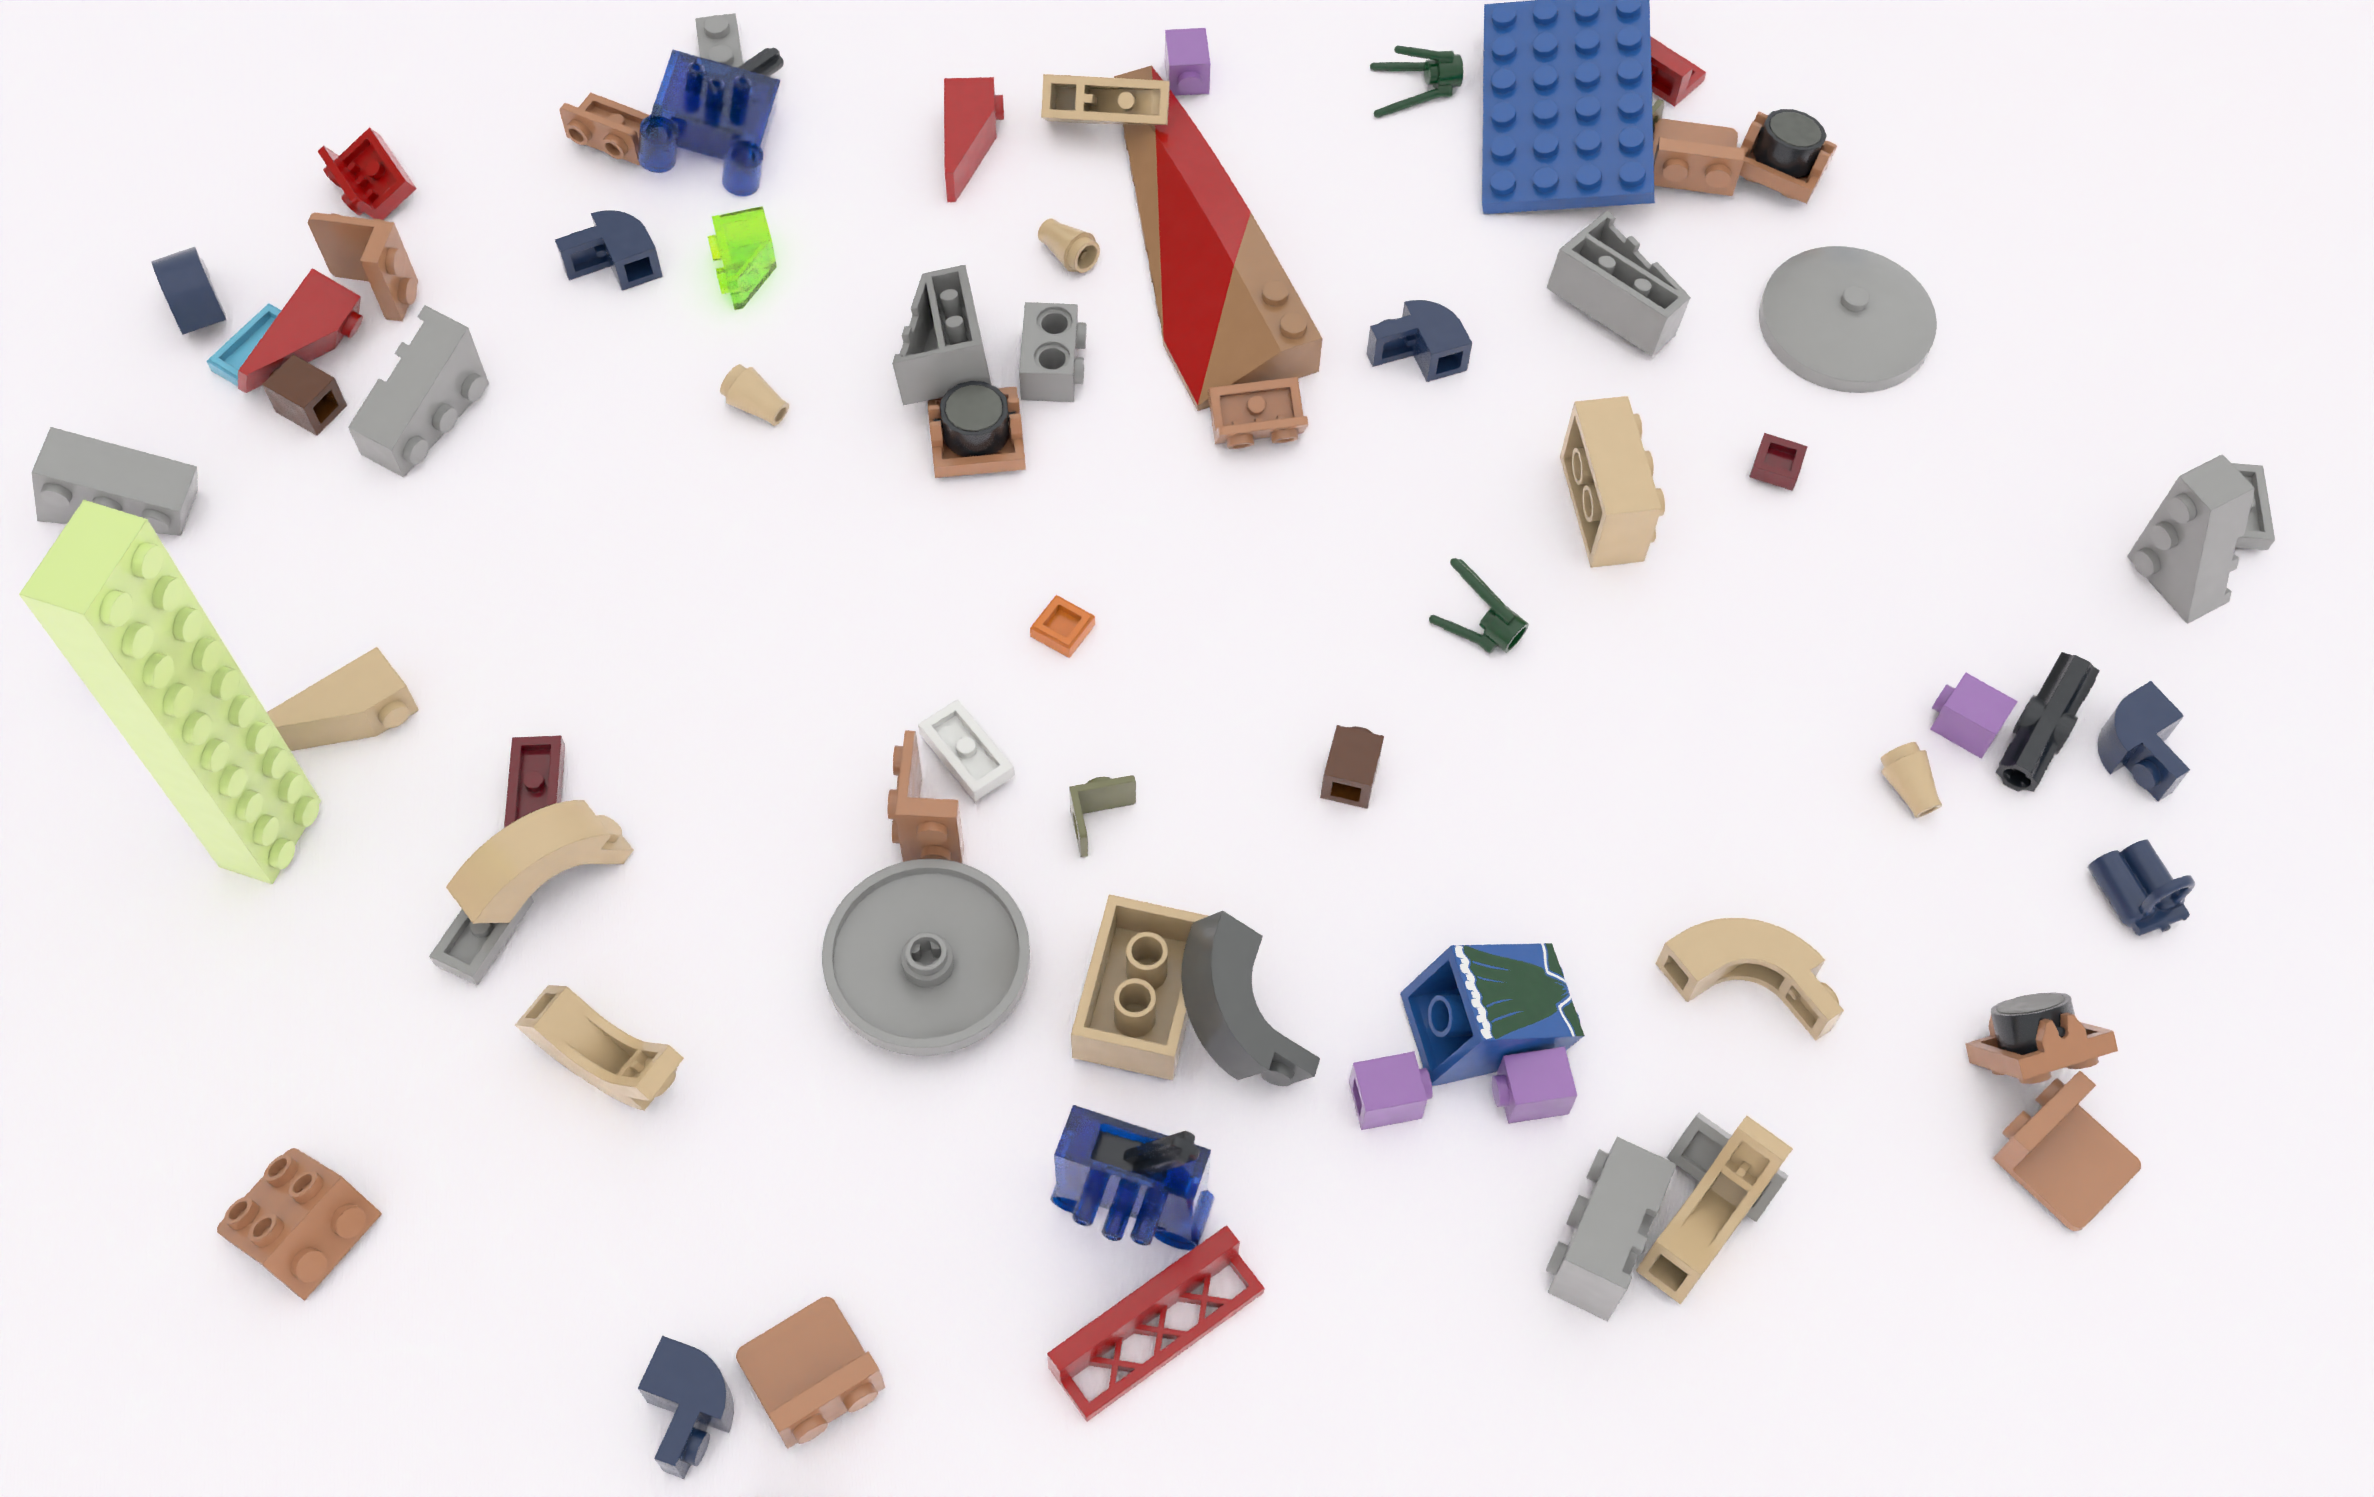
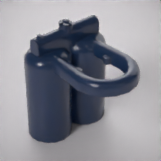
(2142, 888)

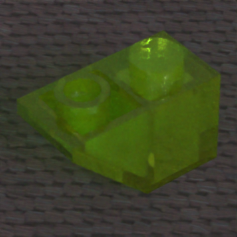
(746, 253)

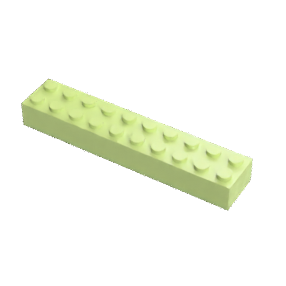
(172, 688)

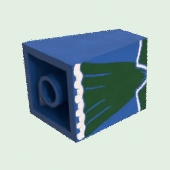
(1488, 1005)

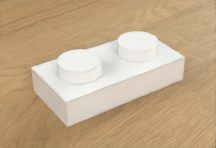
(966, 750)

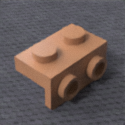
(604, 126)
(1257, 412)

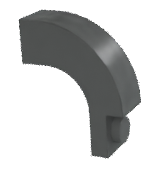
(1224, 1009)

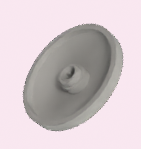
(1847, 319)
(926, 957)

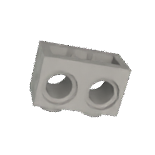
(1049, 352)

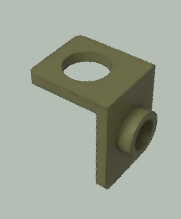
(1095, 796)

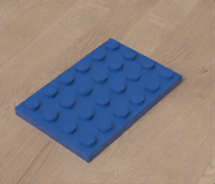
(1567, 105)

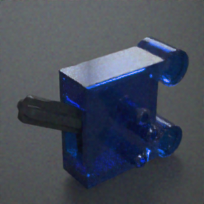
(713, 113)
(1135, 1176)

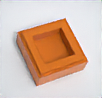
(1062, 626)

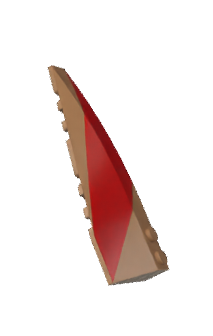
(1214, 276)

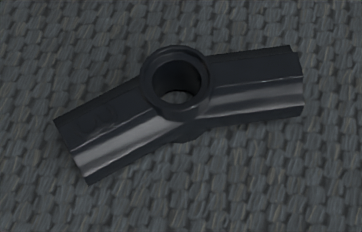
(2046, 722)

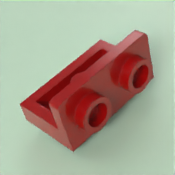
(368, 175)

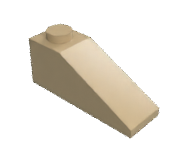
(1104, 100)
(346, 705)

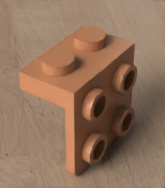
(1696, 157)
(370, 253)
(921, 825)
(2067, 1155)
(298, 1221)
(810, 1371)

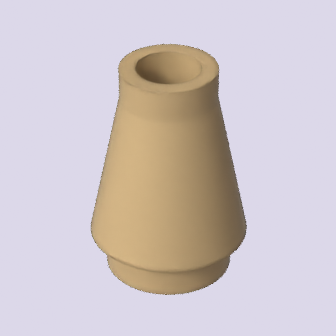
(1070, 245)
(751, 393)
(1911, 776)

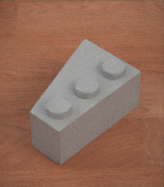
(1618, 286)
(942, 339)
(422, 396)
(114, 476)
(2194, 538)
(1609, 1228)

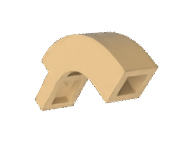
(530, 852)
(1754, 953)
(597, 1049)
(1714, 1209)

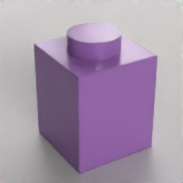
(1187, 61)
(1971, 714)
(1534, 1085)
(1389, 1090)

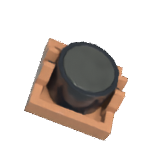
(1786, 153)
(976, 430)
(2038, 1036)

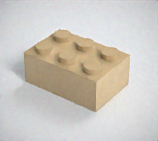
(1611, 481)
(1133, 993)

